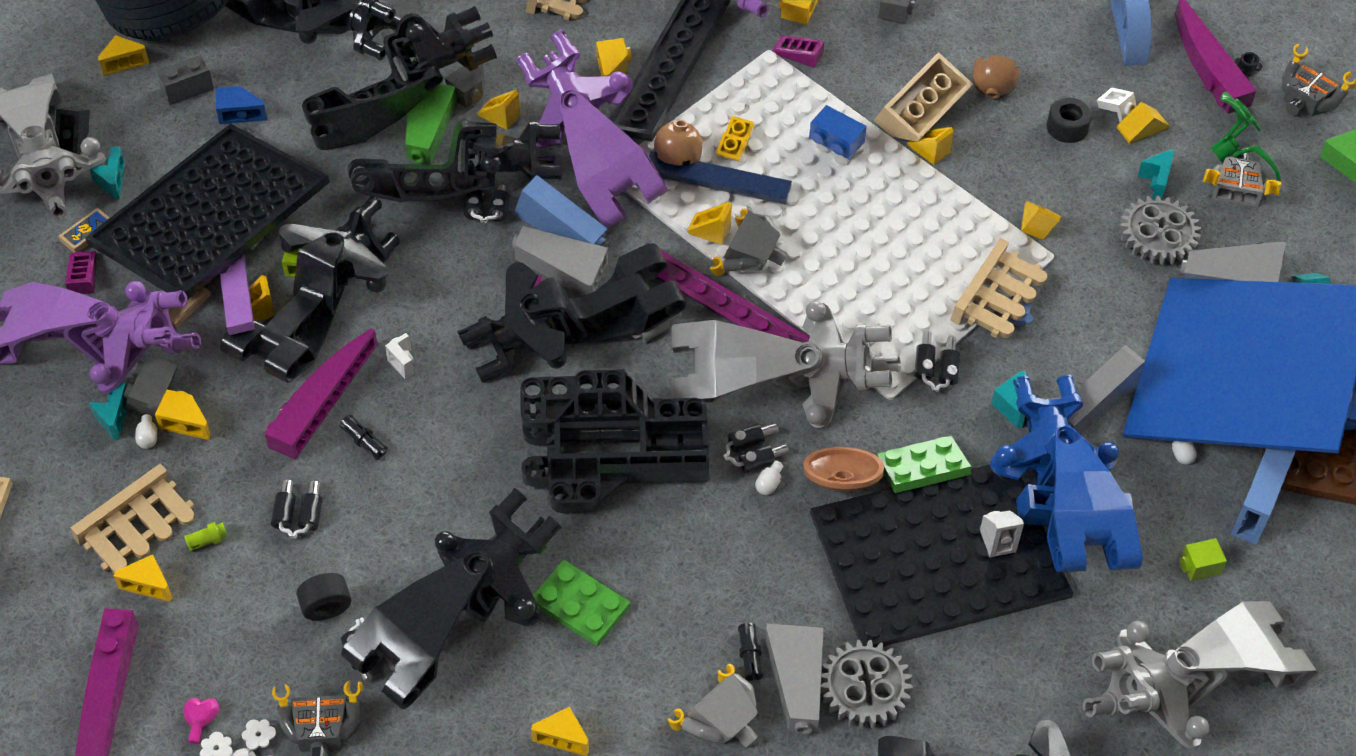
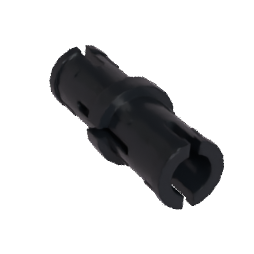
(363, 437)
(750, 651)

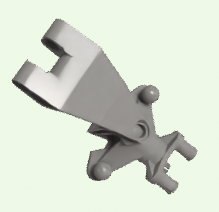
(41, 160)
(740, 357)
(1179, 679)

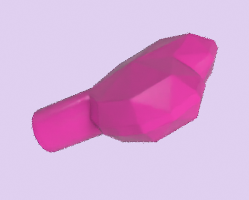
(198, 715)

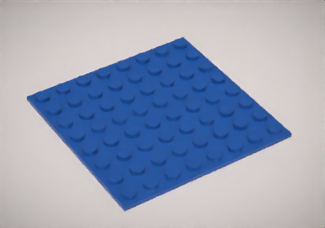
(1249, 365)

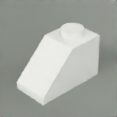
(1001, 532)

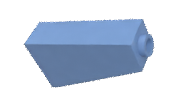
(554, 213)
(1262, 494)

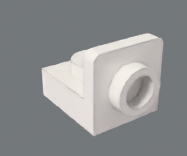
(1118, 101)
(399, 355)

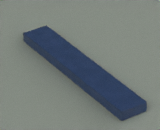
(725, 179)

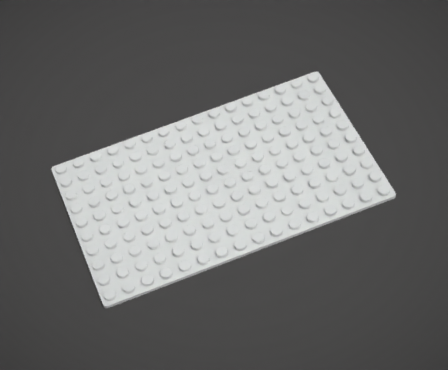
(862, 234)

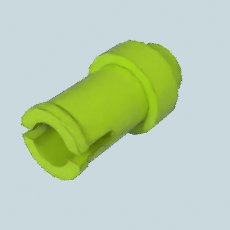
(211, 534)

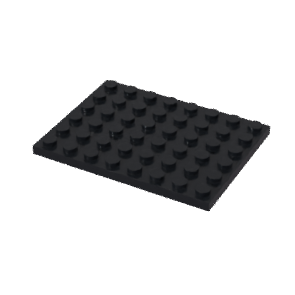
(207, 211)
(920, 561)

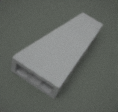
(568, 260)
(1239, 263)
(1107, 387)
(797, 668)

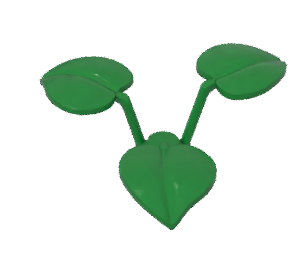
(1228, 145)

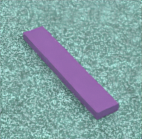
(237, 297)

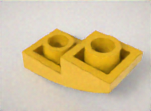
(735, 138)

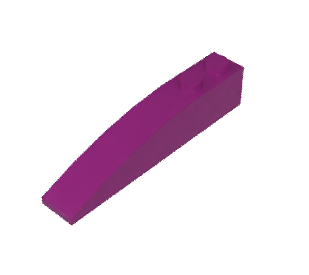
(1211, 60)
(317, 396)
(106, 681)

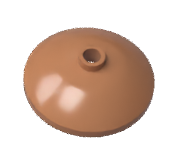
(843, 469)

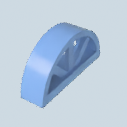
(1133, 29)

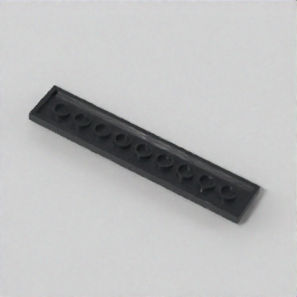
(668, 67)

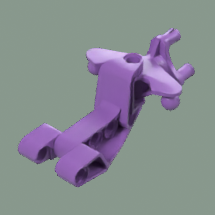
(601, 153)
(94, 327)

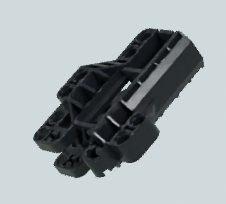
(640, 418)

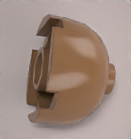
(995, 76)
(678, 143)

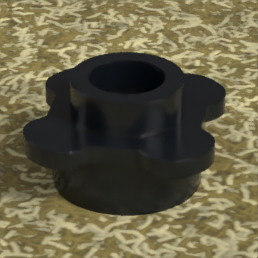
(1248, 63)

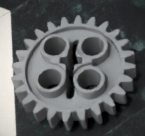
(1159, 230)
(891, 681)

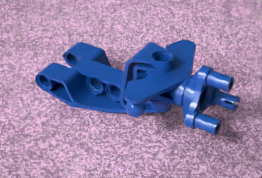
(1087, 499)

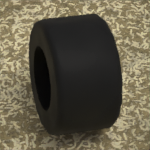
(1066, 130)
(323, 596)

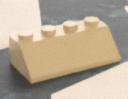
(923, 100)

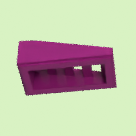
(808, 56)
(83, 285)

